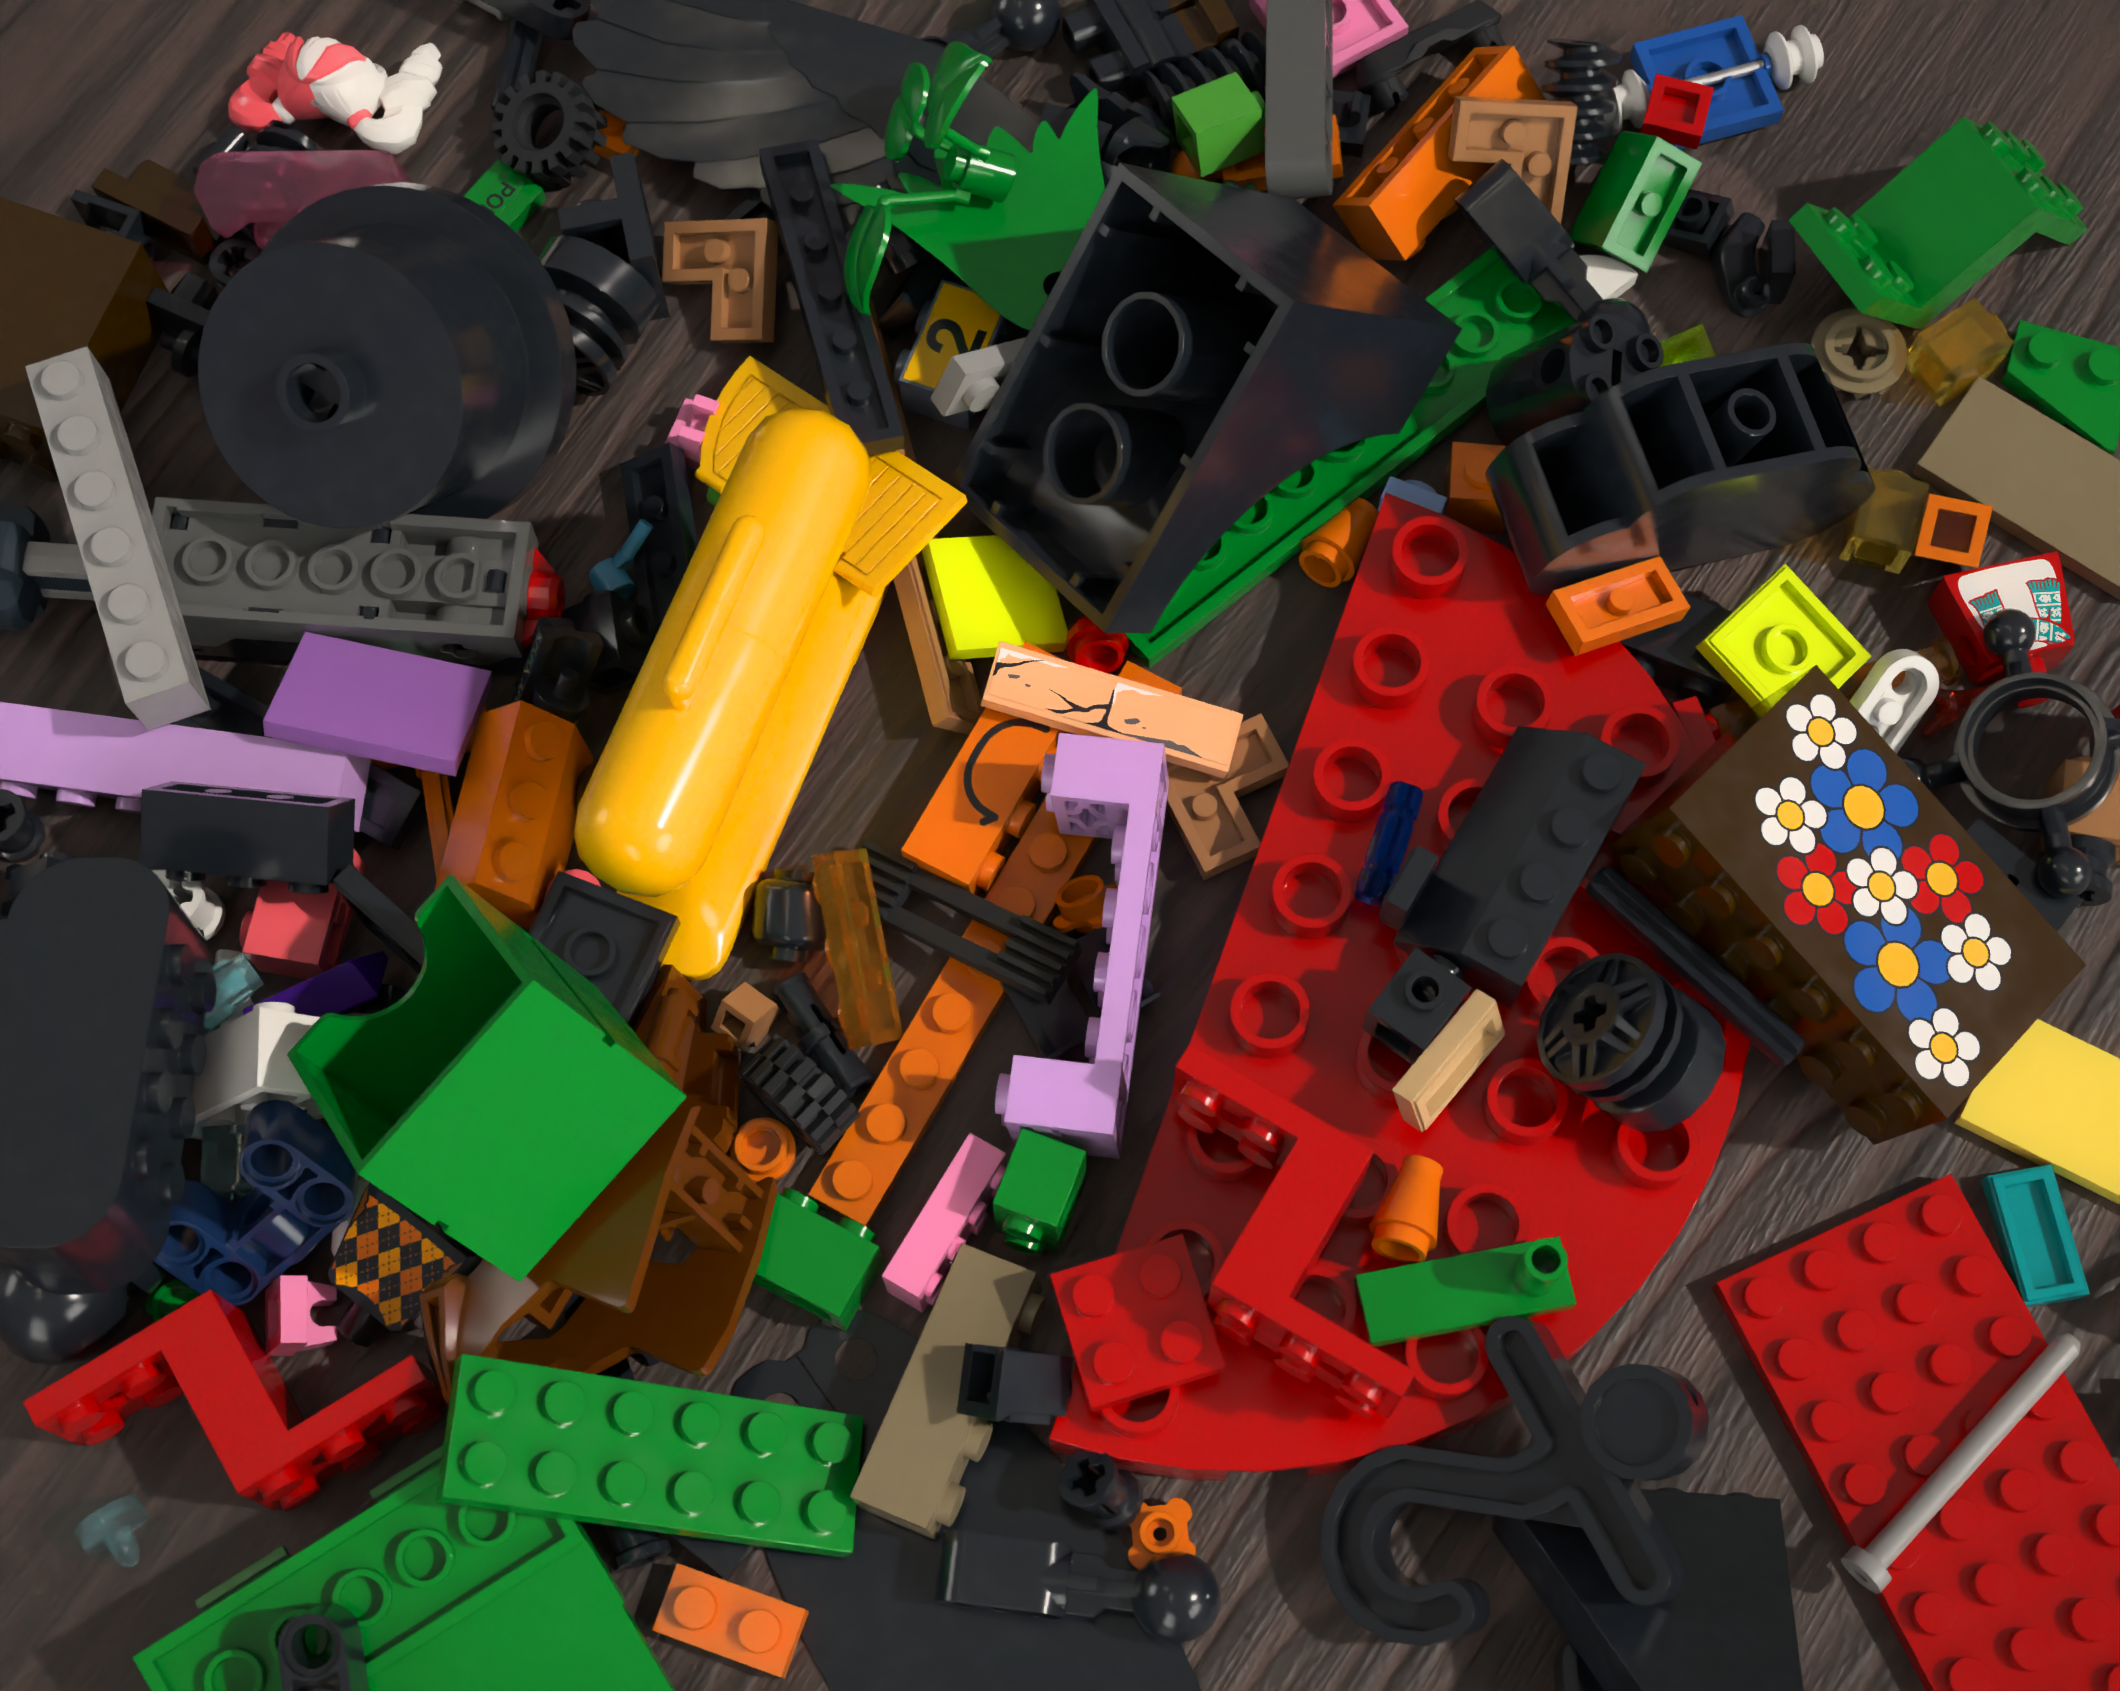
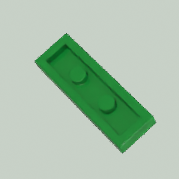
(1464, 1291)

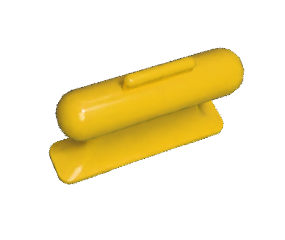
(735, 689)

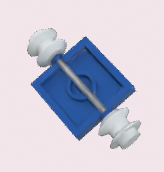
(1722, 58)

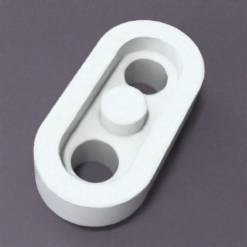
(1897, 709)

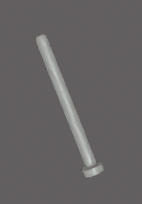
(1870, 1564)

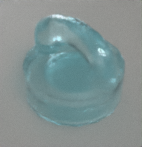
(114, 1528)

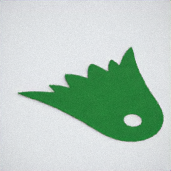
(1013, 244)

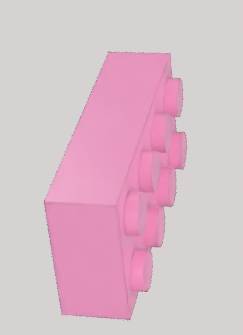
(946, 1222)

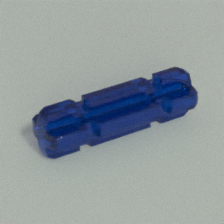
(1388, 842)

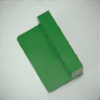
(1635, 199)

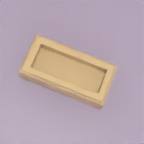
(1449, 1061)

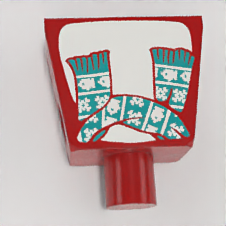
(2029, 584)

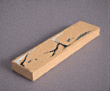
(1111, 707)

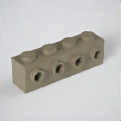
(922, 1440)

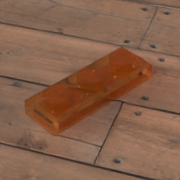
(856, 948)

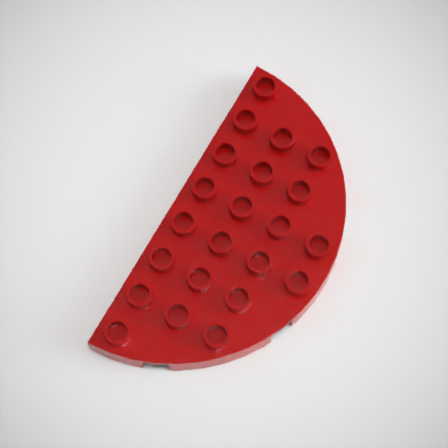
(1424, 690)

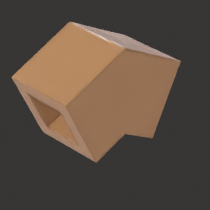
(752, 1009)

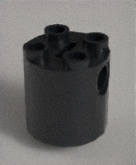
(1566, 373)

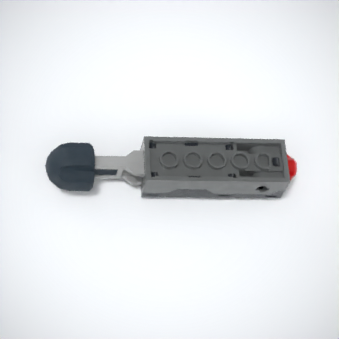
(263, 578)

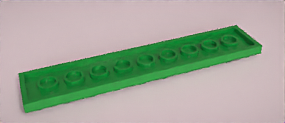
(1495, 319)

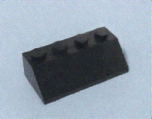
(1520, 857)

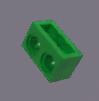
(1039, 1193)

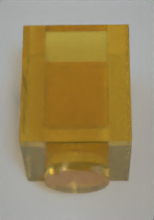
(1958, 351)
(1887, 524)

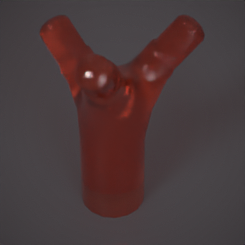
(1950, 706)

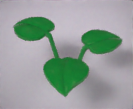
(968, 165)

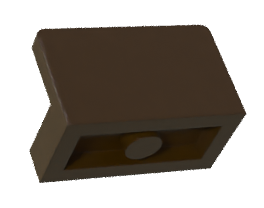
(166, 205)

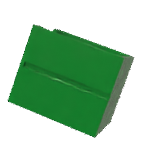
(489, 1087)

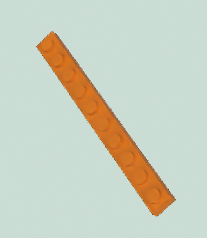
(949, 1022)

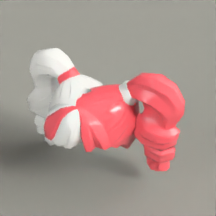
(340, 83)

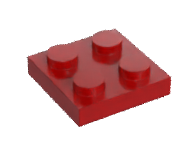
(1137, 1323)

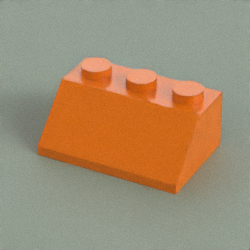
(516, 808)

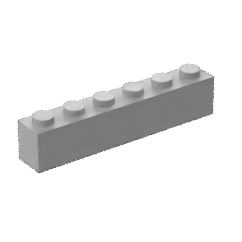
(117, 539)

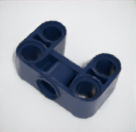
(297, 1199)

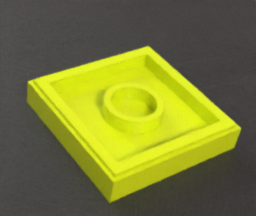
(991, 596)
(1778, 638)

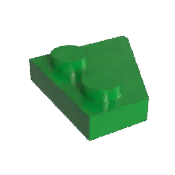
(2068, 380)

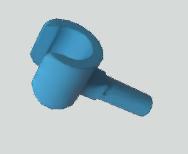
(612, 573)

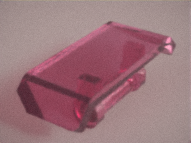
(280, 184)

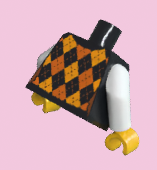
(386, 1261)

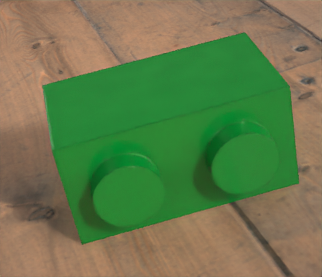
(816, 1261)

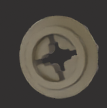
(1877, 340)

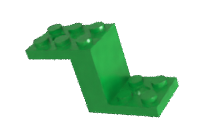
(1941, 224)

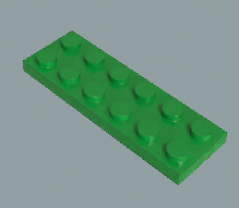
(649, 1457)

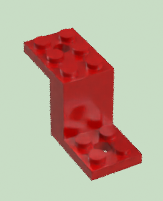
(1287, 1232)
(240, 1402)

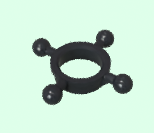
(2063, 869)

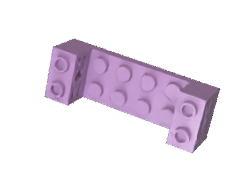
(1117, 794)

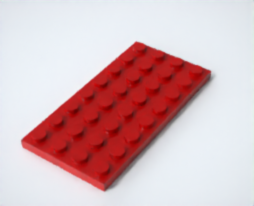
(1880, 1364)

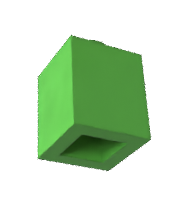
(1219, 123)

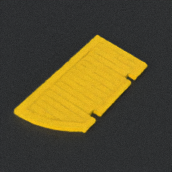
(902, 501)

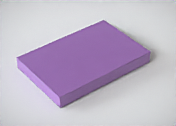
(378, 703)

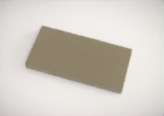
(2037, 477)

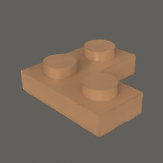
(1525, 133)
(739, 264)
(1208, 807)

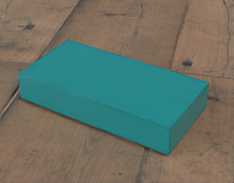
(2035, 1236)

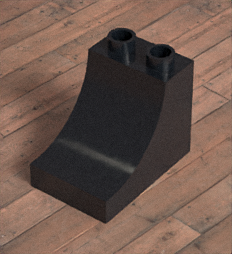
(1181, 379)

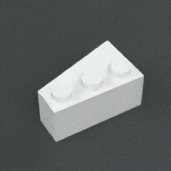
(251, 1066)

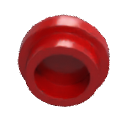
(1095, 649)

